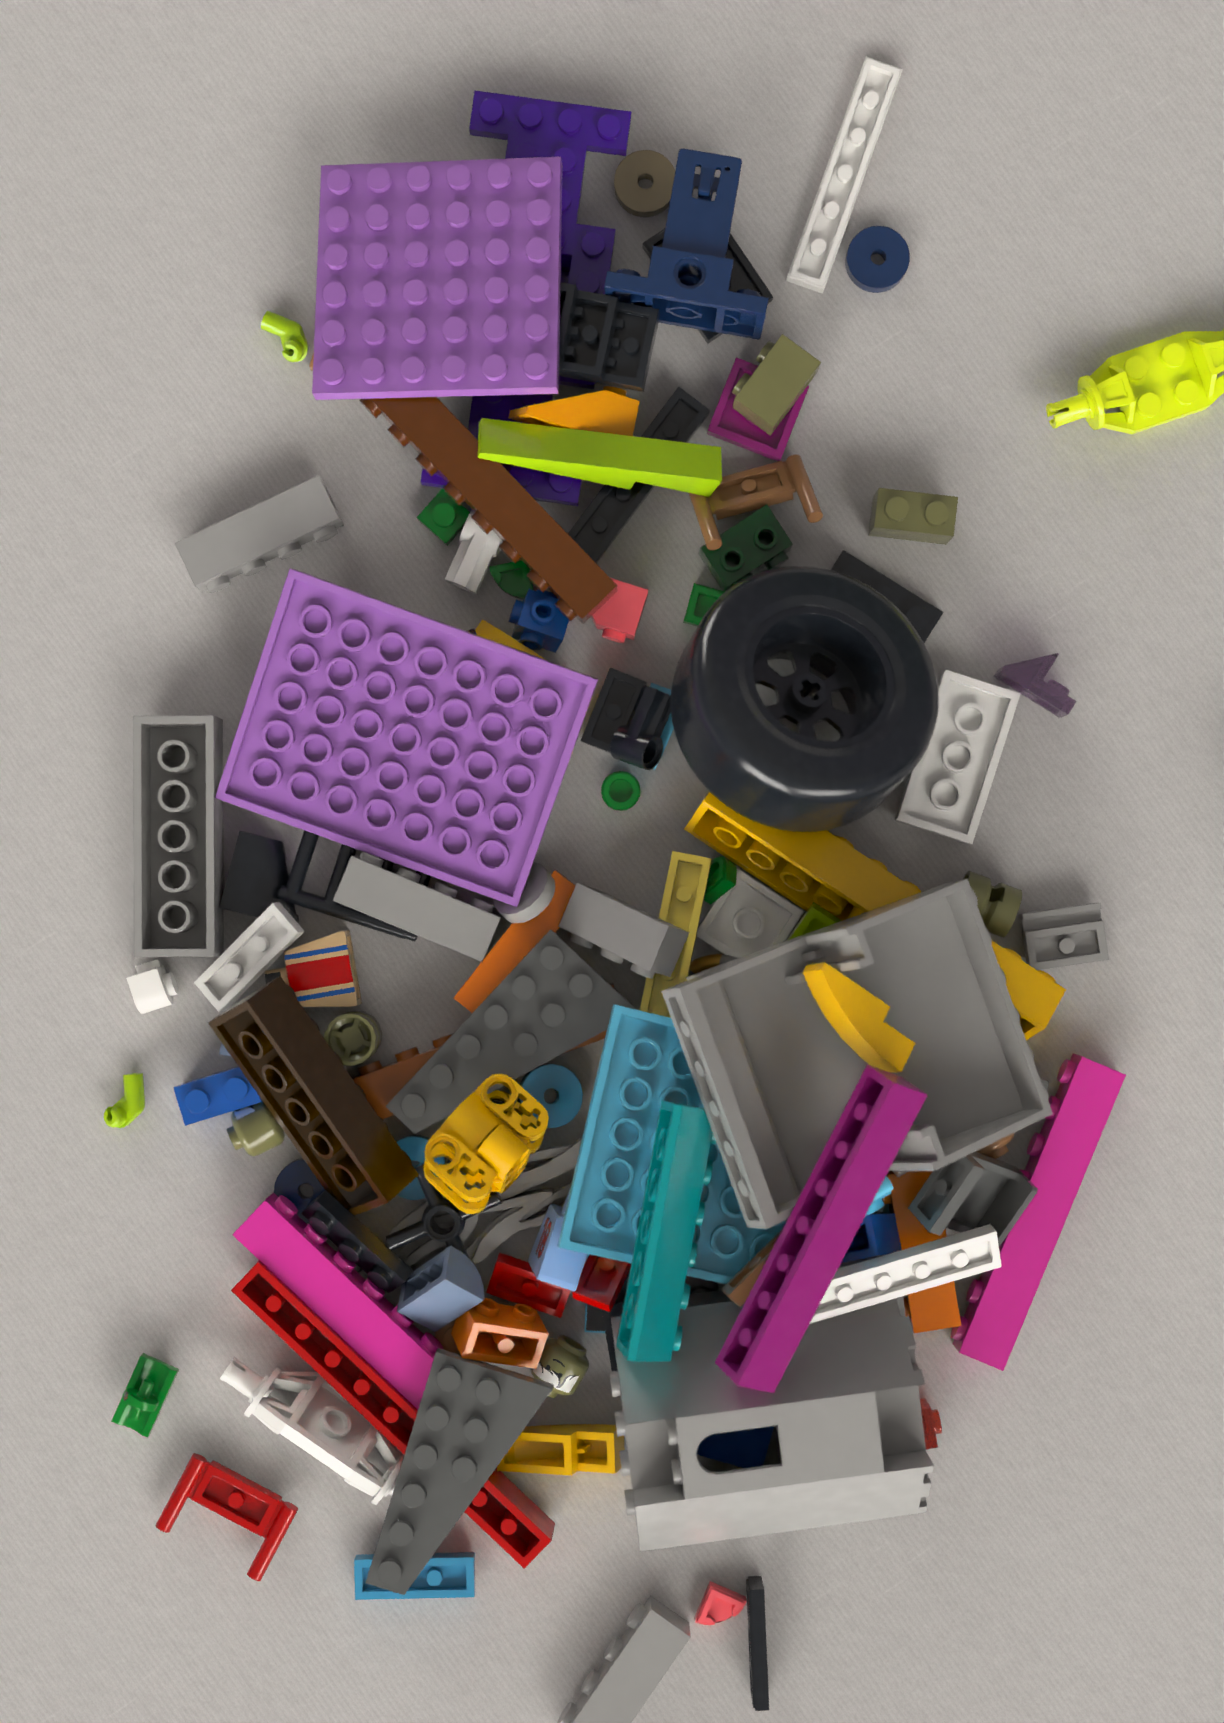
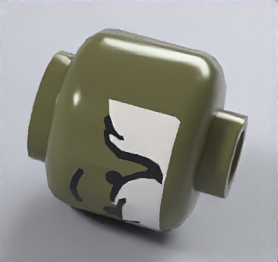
(255, 1129)
(562, 1364)

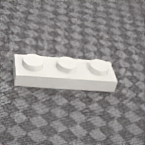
(249, 956)

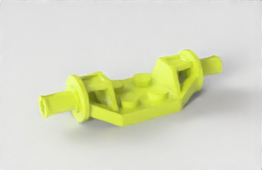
(1148, 384)

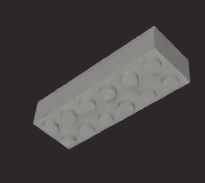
(178, 836)

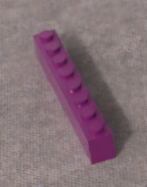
(820, 1229)

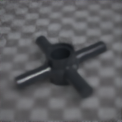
(428, 1227)

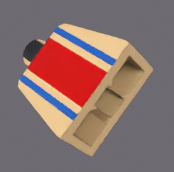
(322, 972)

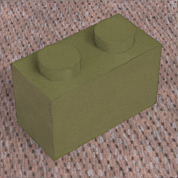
(775, 384)
(913, 516)

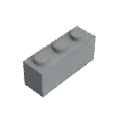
(623, 932)

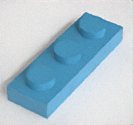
(442, 1577)

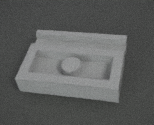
(1064, 936)

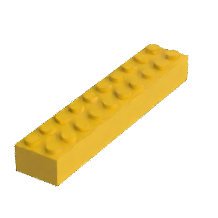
(846, 884)

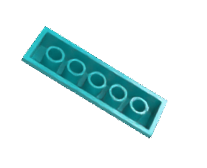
(666, 1234)

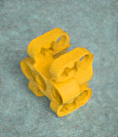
(485, 1144)

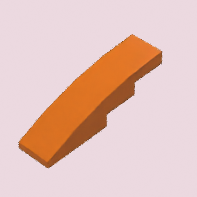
(514, 946)

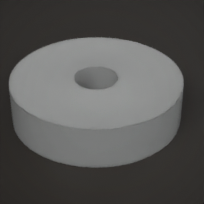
(534, 899)

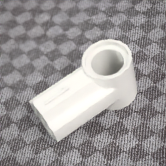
(473, 556)

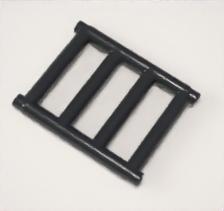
(294, 894)

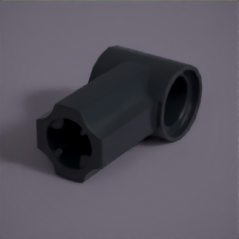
(640, 739)

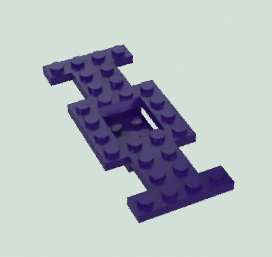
(567, 132)

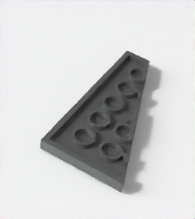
(528, 1019)
(457, 1440)

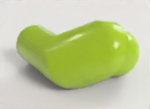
(291, 335)
(130, 1105)

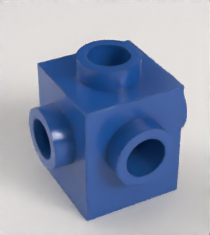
(538, 621)

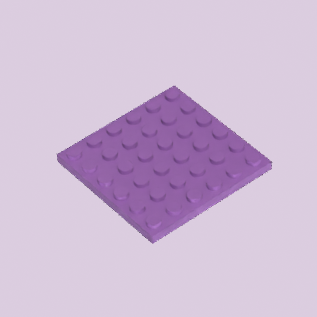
(438, 279)

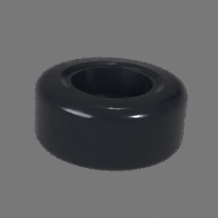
(864, 653)

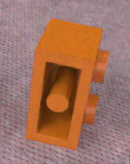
(501, 1334)

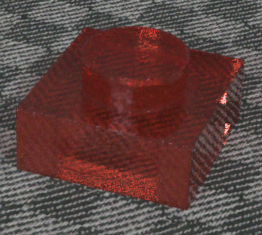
(931, 1424)

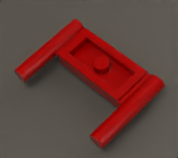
(237, 1501)

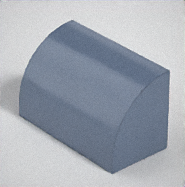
(441, 1290)

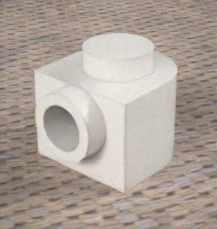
(152, 987)

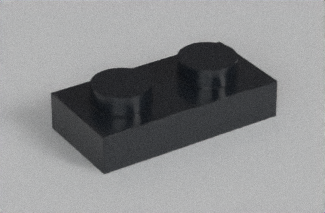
(612, 708)

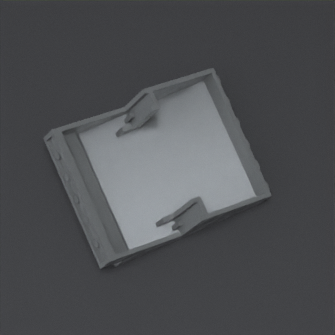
(783, 1075)

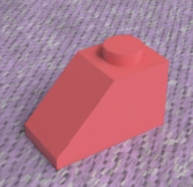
(621, 613)

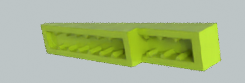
(602, 456)

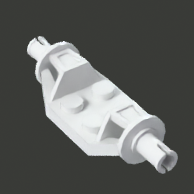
(320, 1425)

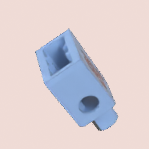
(550, 1262)

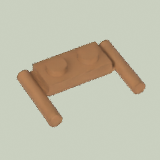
(752, 491)

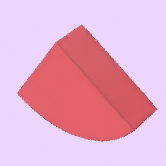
(719, 1605)

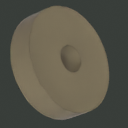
(639, 166)

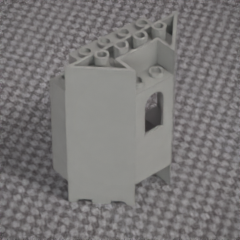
(841, 1416)

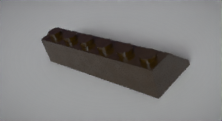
(314, 1098)

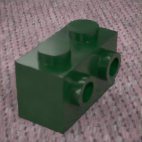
(747, 548)

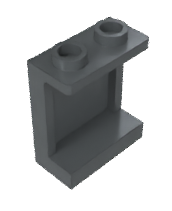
(973, 1195)

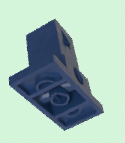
(691, 270)

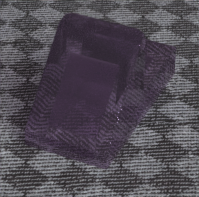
(1028, 680)

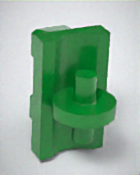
(145, 1395)

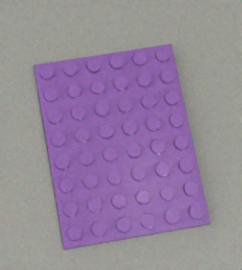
(405, 737)

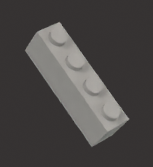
(259, 535)
(416, 907)
(631, 1666)

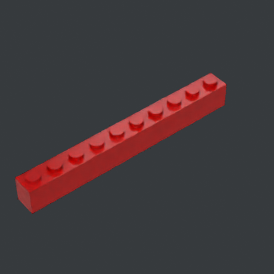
(499, 1505)

